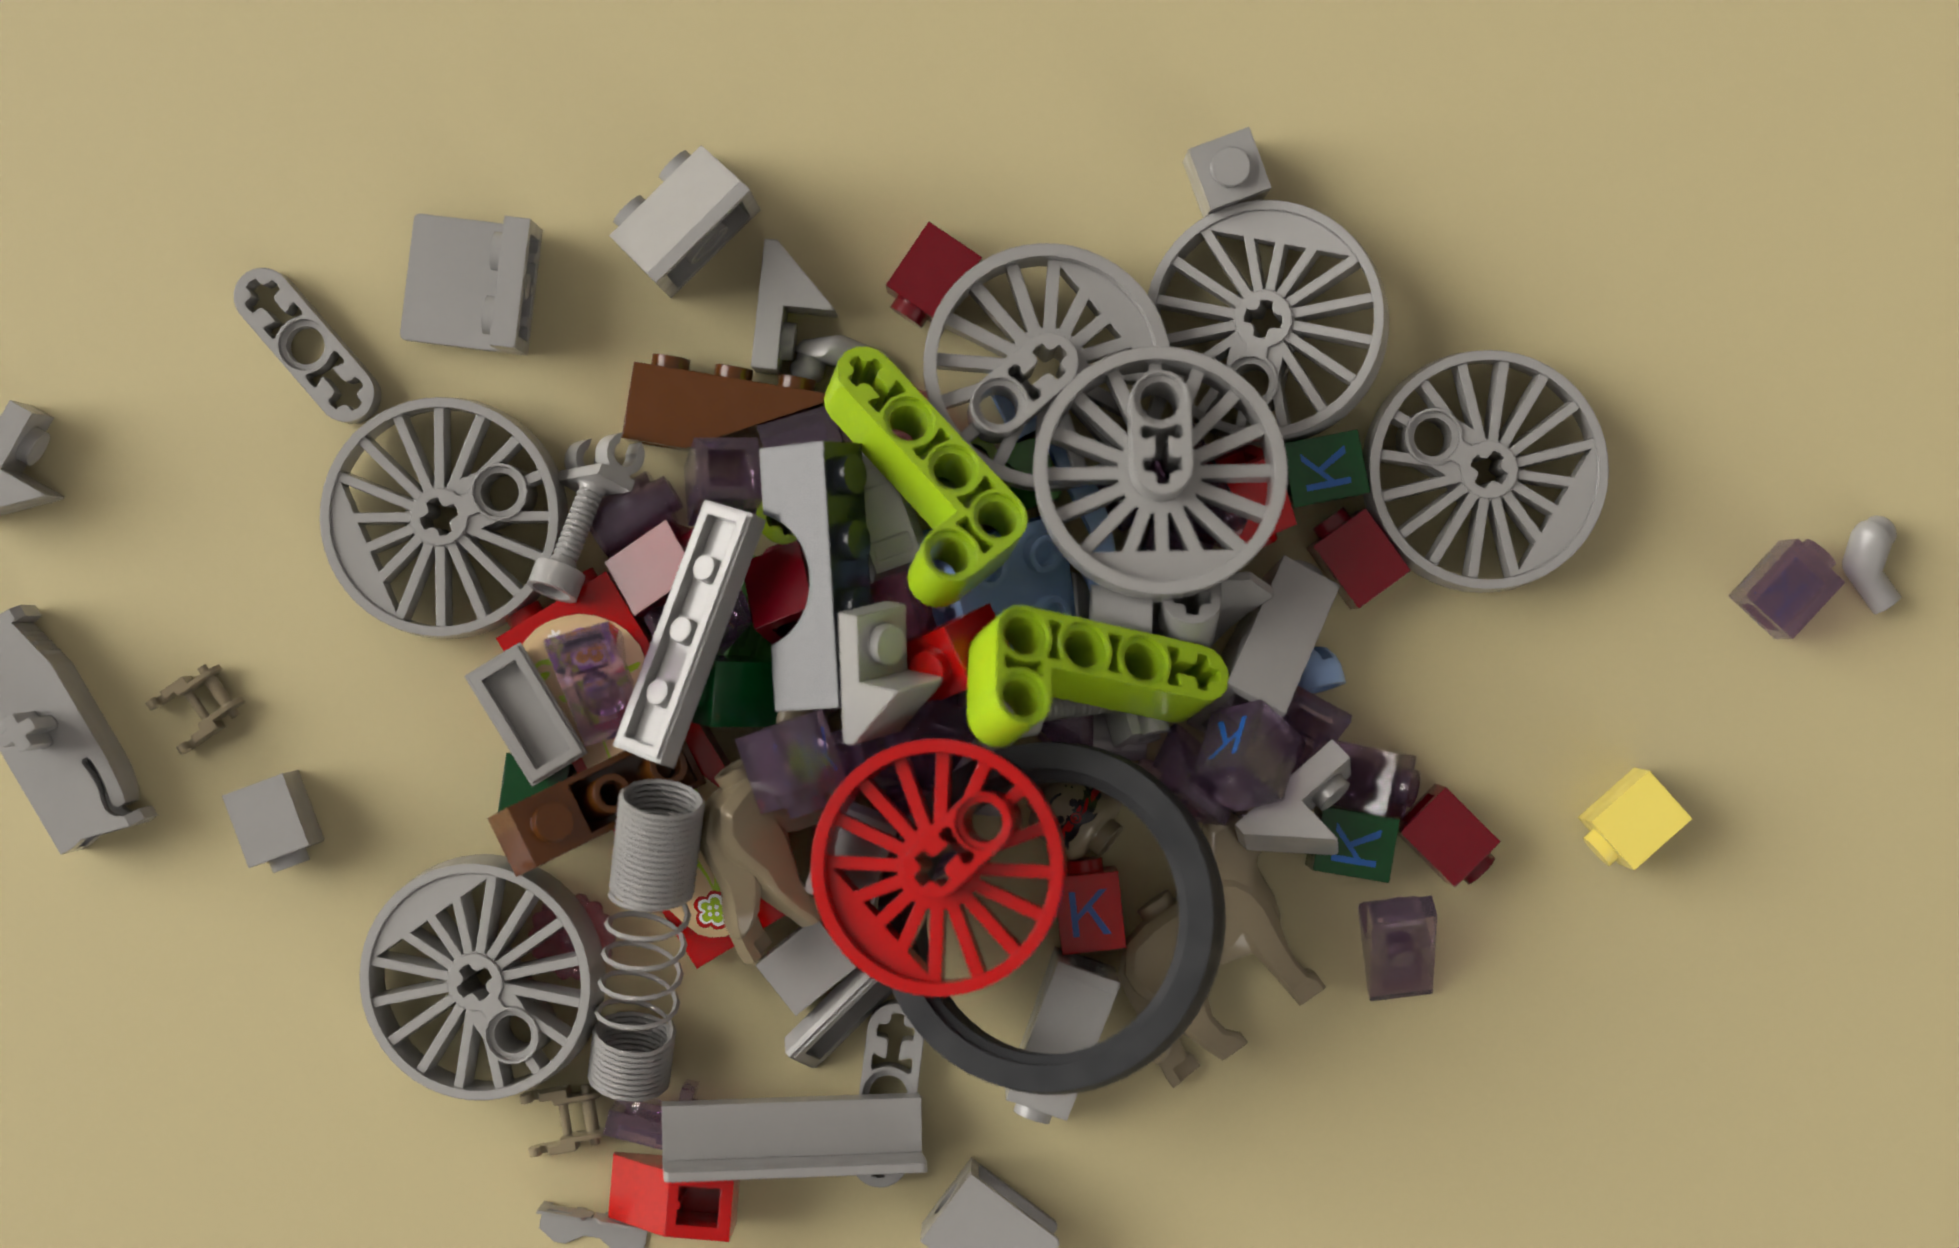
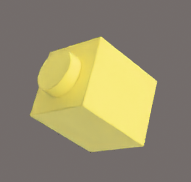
(1632, 820)

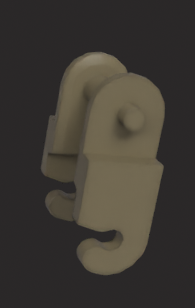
(211, 723)
(561, 1097)

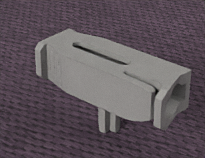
(60, 740)

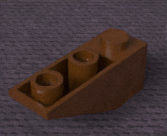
(675, 405)
(579, 808)

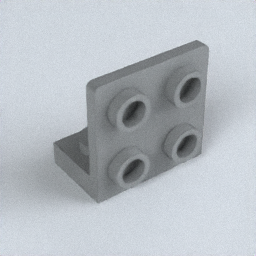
(471, 283)

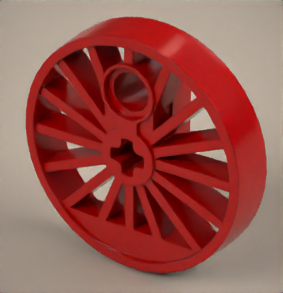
(866, 933)

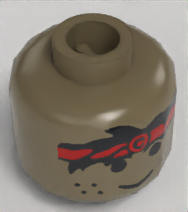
(1084, 818)

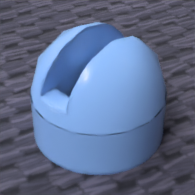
(1322, 671)

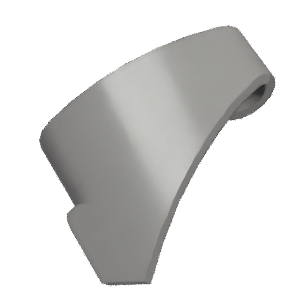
(1192, 619)

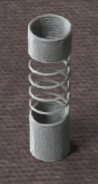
(649, 873)

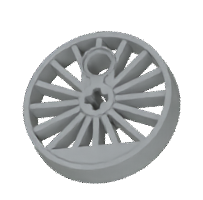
(1285, 228)
(1100, 284)
(1172, 441)
(1566, 520)
(356, 557)
(458, 961)

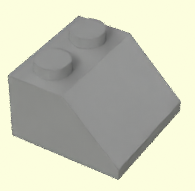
(684, 219)

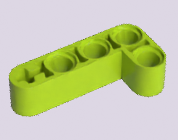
(872, 399)
(1165, 679)

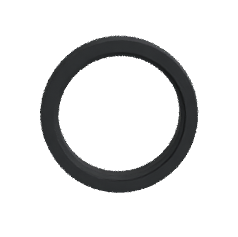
(1194, 959)

